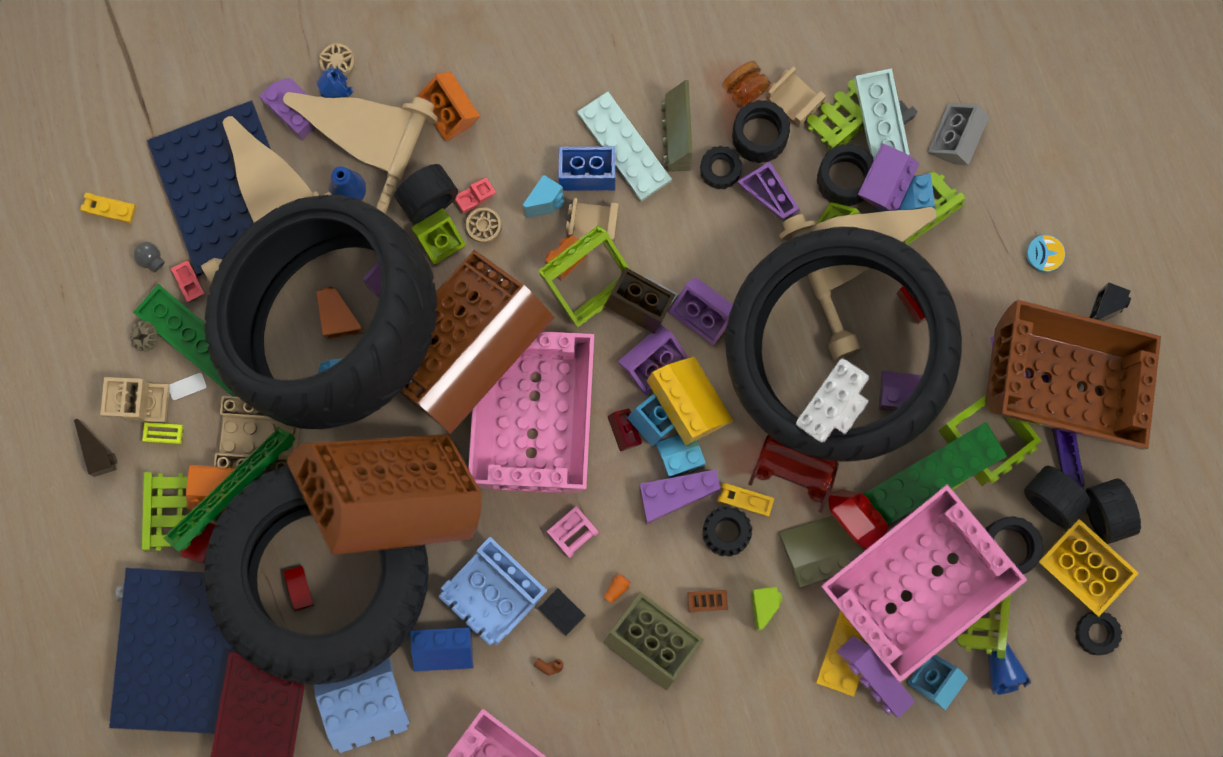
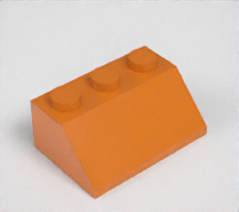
(451, 105)
(202, 481)

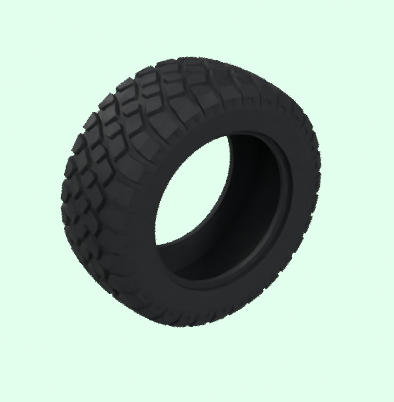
(301, 658)

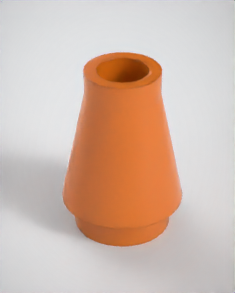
(617, 587)

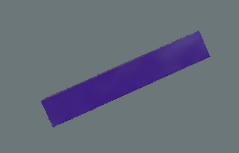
(1068, 452)

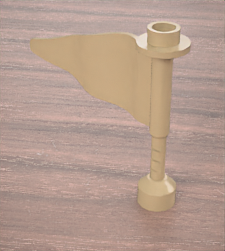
(368, 131)
(262, 178)
(897, 224)

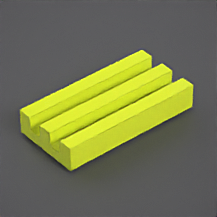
(179, 435)

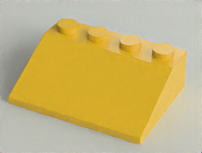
(689, 399)
(1088, 567)

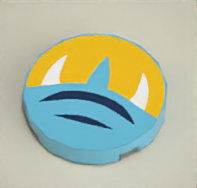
(1045, 253)

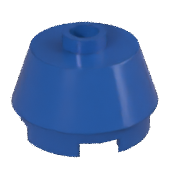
(333, 84)

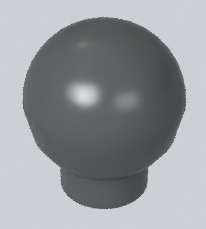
(148, 256)

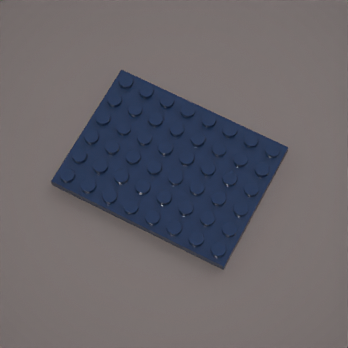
(203, 182)
(167, 655)

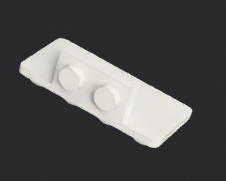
(836, 402)

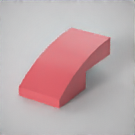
(475, 195)
(188, 280)

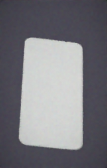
(187, 386)

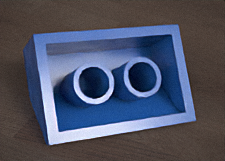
(587, 168)
(442, 649)

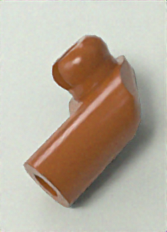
(549, 668)

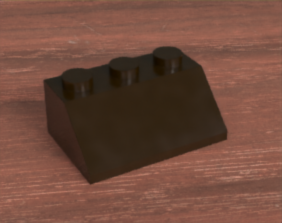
(639, 300)

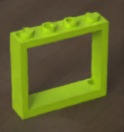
(570, 257)
(1022, 428)

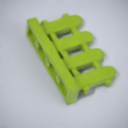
(842, 124)
(953, 203)
(149, 502)
(989, 625)

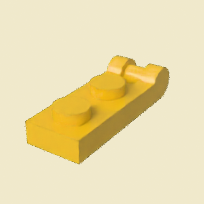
(108, 208)
(746, 500)

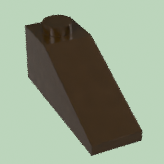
(96, 454)

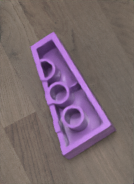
(675, 493)
(876, 676)

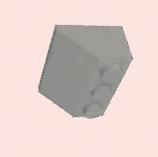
(959, 133)

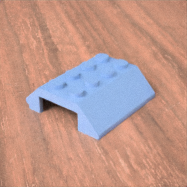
(492, 592)
(362, 708)

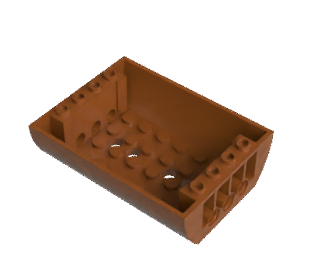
(478, 344)
(1069, 352)
(388, 507)

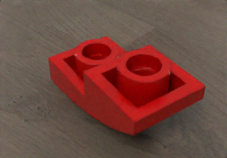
(298, 588)

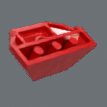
(858, 517)

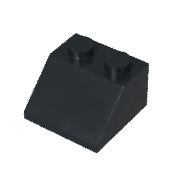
(1110, 302)

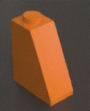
(335, 315)

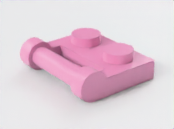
(567, 527)

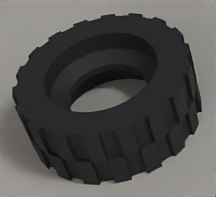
(731, 157)
(1092, 647)

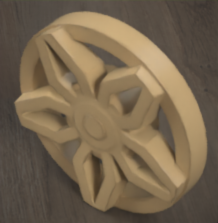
(337, 59)
(483, 225)

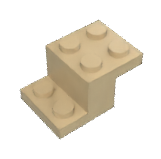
(135, 400)

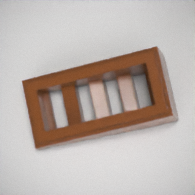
(691, 603)

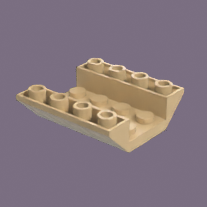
(244, 431)

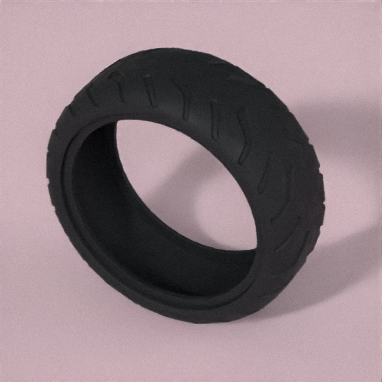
(822, 250)
(258, 270)

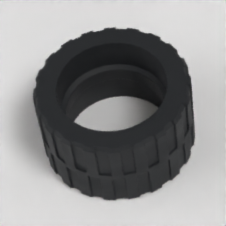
(764, 110)
(842, 153)
(426, 192)
(1057, 497)
(1113, 511)
(1030, 535)

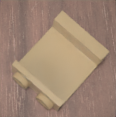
(795, 97)
(587, 216)

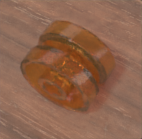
(746, 83)

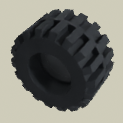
(737, 517)

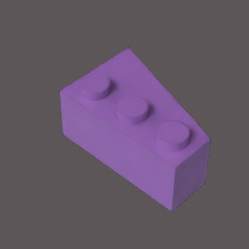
(770, 191)

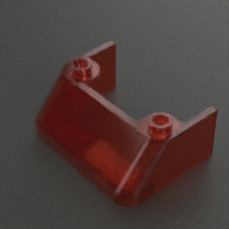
(800, 469)

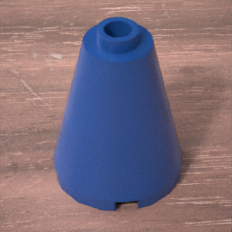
(347, 183)
(1006, 673)

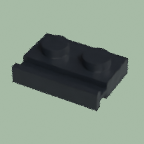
(561, 611)

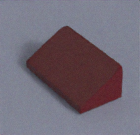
(623, 430)

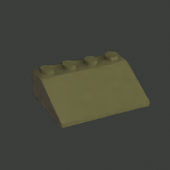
(678, 128)
(819, 550)
(653, 641)

